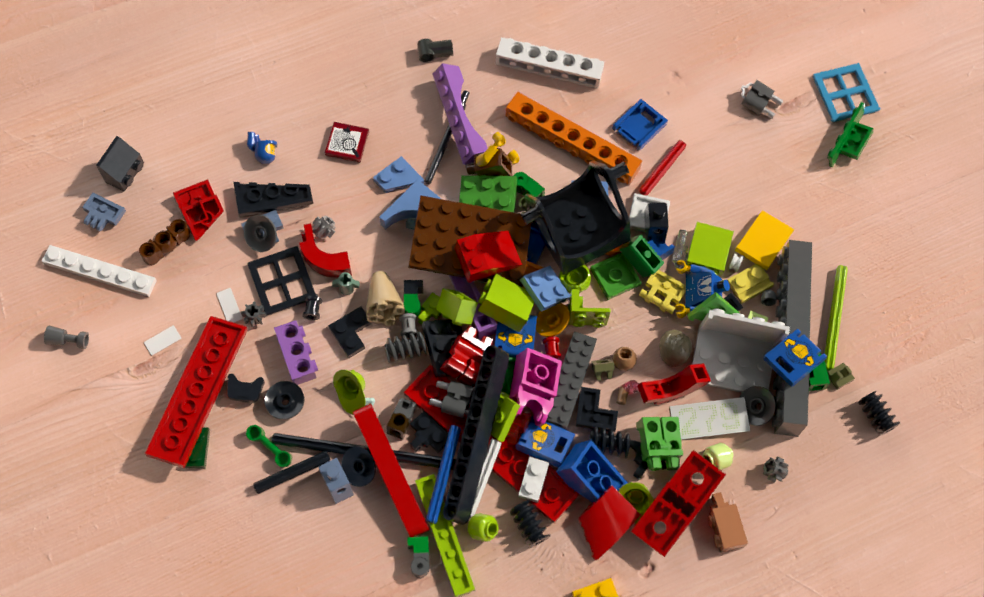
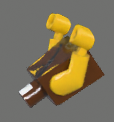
(494, 160)

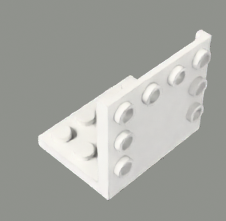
(735, 349)

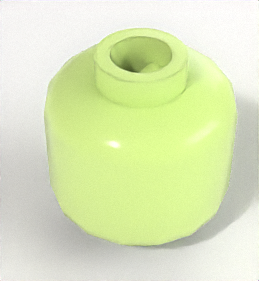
(719, 455)

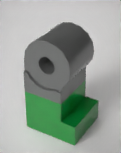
(420, 547)

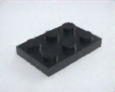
(440, 337)

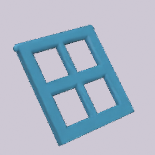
(828, 97)

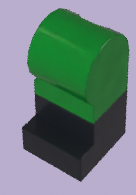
(411, 291)

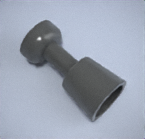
(59, 336)

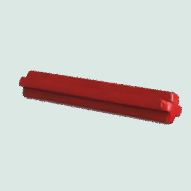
(662, 168)

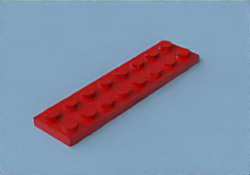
(196, 392)

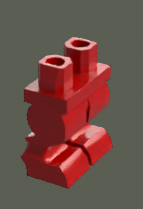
(466, 351)

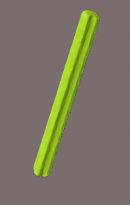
(835, 316)

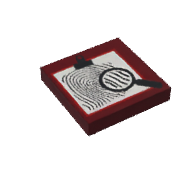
(347, 142)

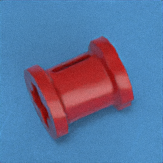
(551, 347)

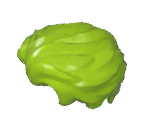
(576, 279)

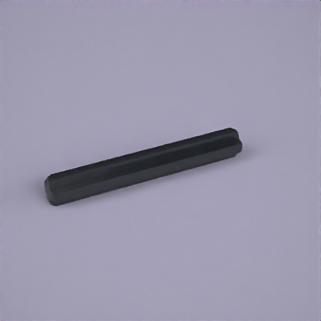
(291, 472)

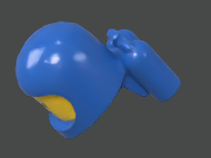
(263, 150)

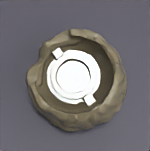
(675, 348)

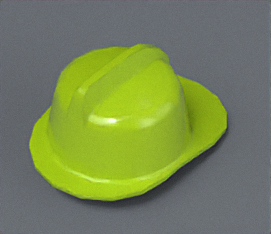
(350, 389)
(638, 496)

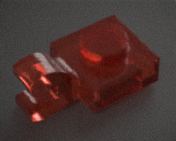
(519, 424)

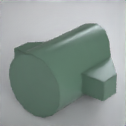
(346, 283)

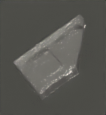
(680, 250)

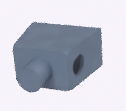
(335, 480)

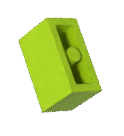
(456, 307)

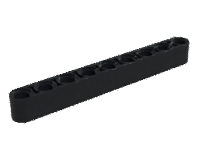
(476, 435)

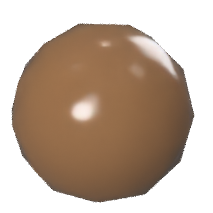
(624, 358)

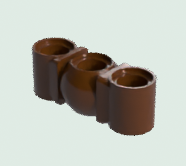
(159, 249)

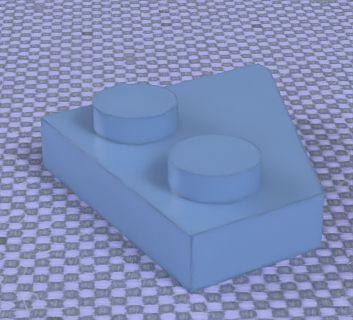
(397, 176)

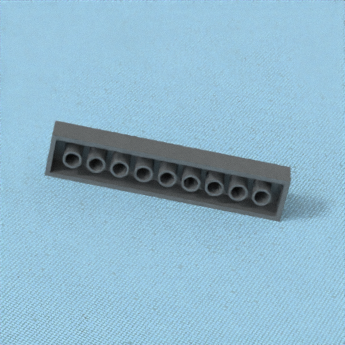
(794, 312)

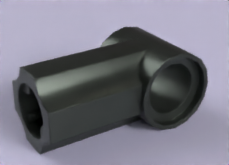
(430, 50)

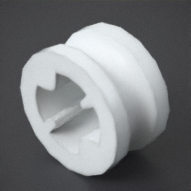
(735, 262)

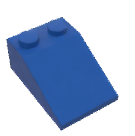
(589, 471)

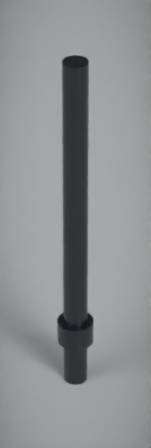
(443, 145)

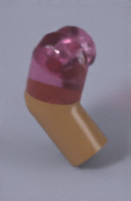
(625, 389)

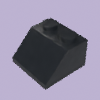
(120, 164)

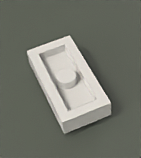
(533, 479)

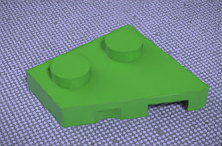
(715, 301)

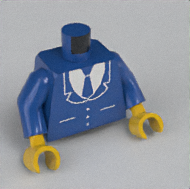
(699, 286)

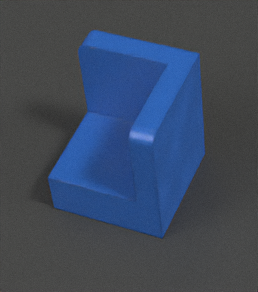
(662, 249)

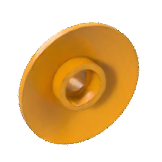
(552, 320)

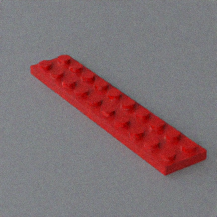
(509, 463)

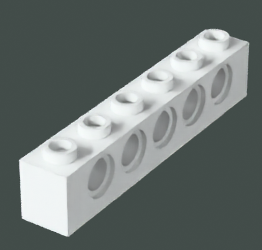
(555, 69)

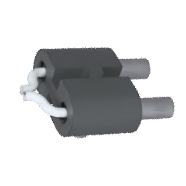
(758, 98)
(457, 398)

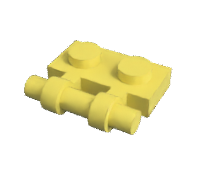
(666, 286)

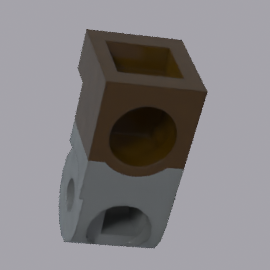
(401, 418)

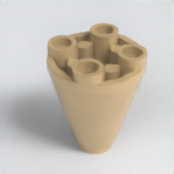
(383, 300)

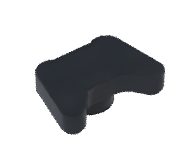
(243, 390)

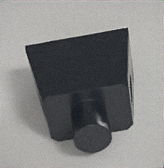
(656, 218)

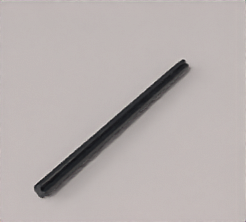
(341, 448)

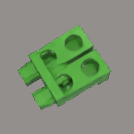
(660, 442)

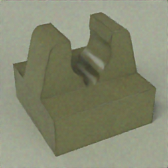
(603, 365)
(840, 376)

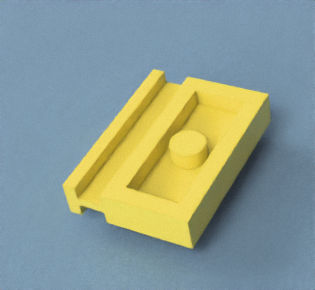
(750, 283)

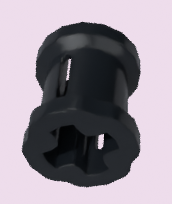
(312, 308)

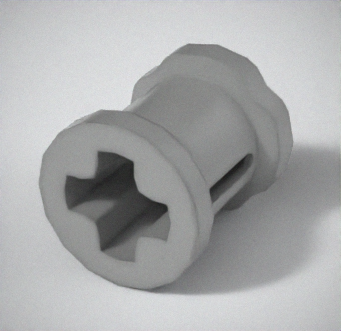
(407, 319)

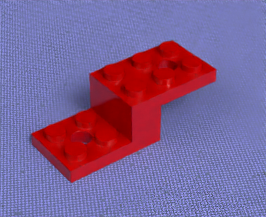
(678, 503)

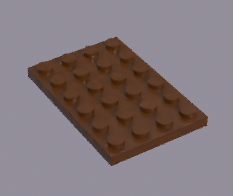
(445, 221)

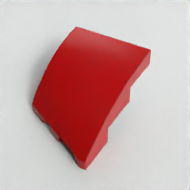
(198, 207)
(607, 521)

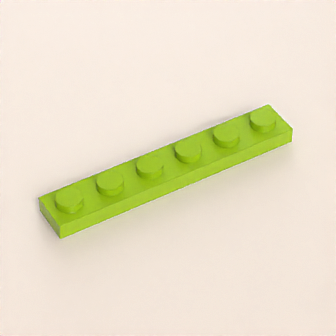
(446, 542)

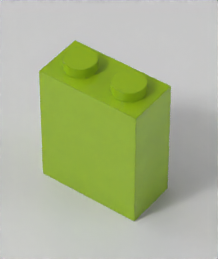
(709, 247)
(506, 302)

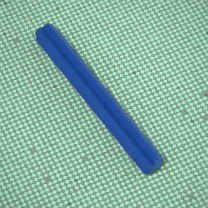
(443, 474)

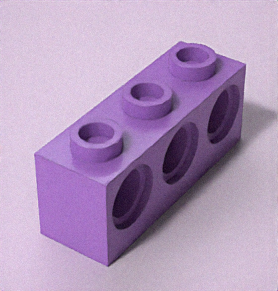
(289, 345)

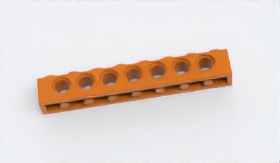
(568, 129)

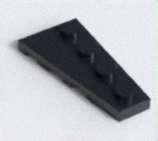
(264, 198)

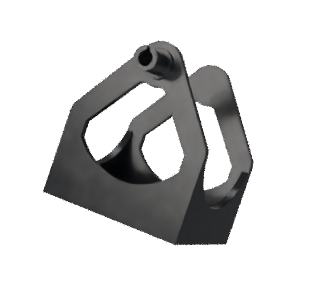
(581, 219)

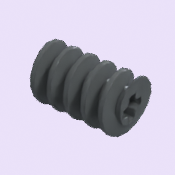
(405, 346)

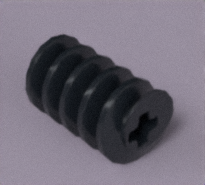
(878, 412)
(610, 442)
(528, 523)

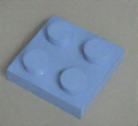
(545, 288)

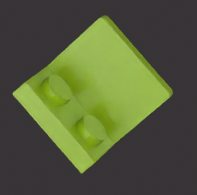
(586, 316)

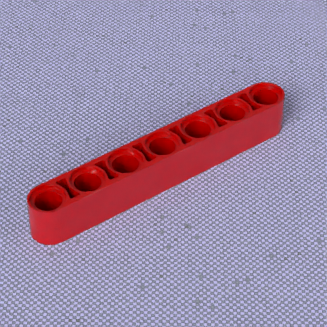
(390, 471)

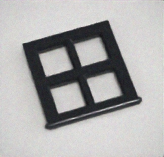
(281, 280)

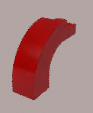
(321, 262)
(675, 386)

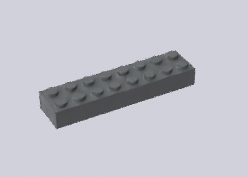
(571, 378)

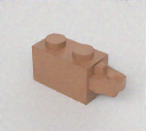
(726, 525)

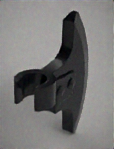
(636, 446)

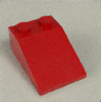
(486, 254)

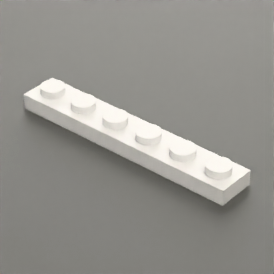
(99, 270)

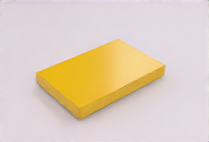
(764, 240)

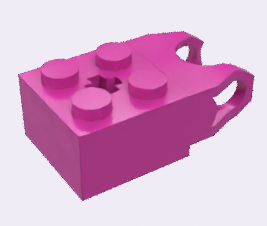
(535, 383)

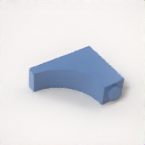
(406, 204)

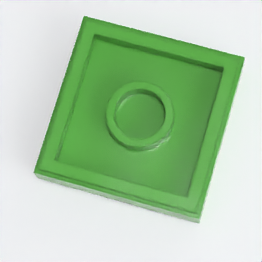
(615, 276)

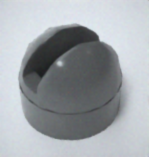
(768, 298)

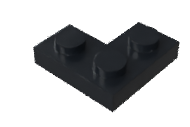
(346, 331)
(589, 413)

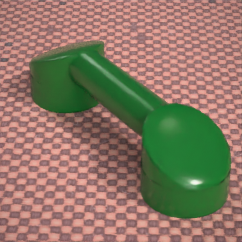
(257, 434)

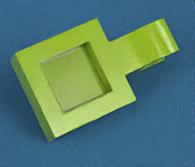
(429, 308)

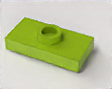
(504, 418)

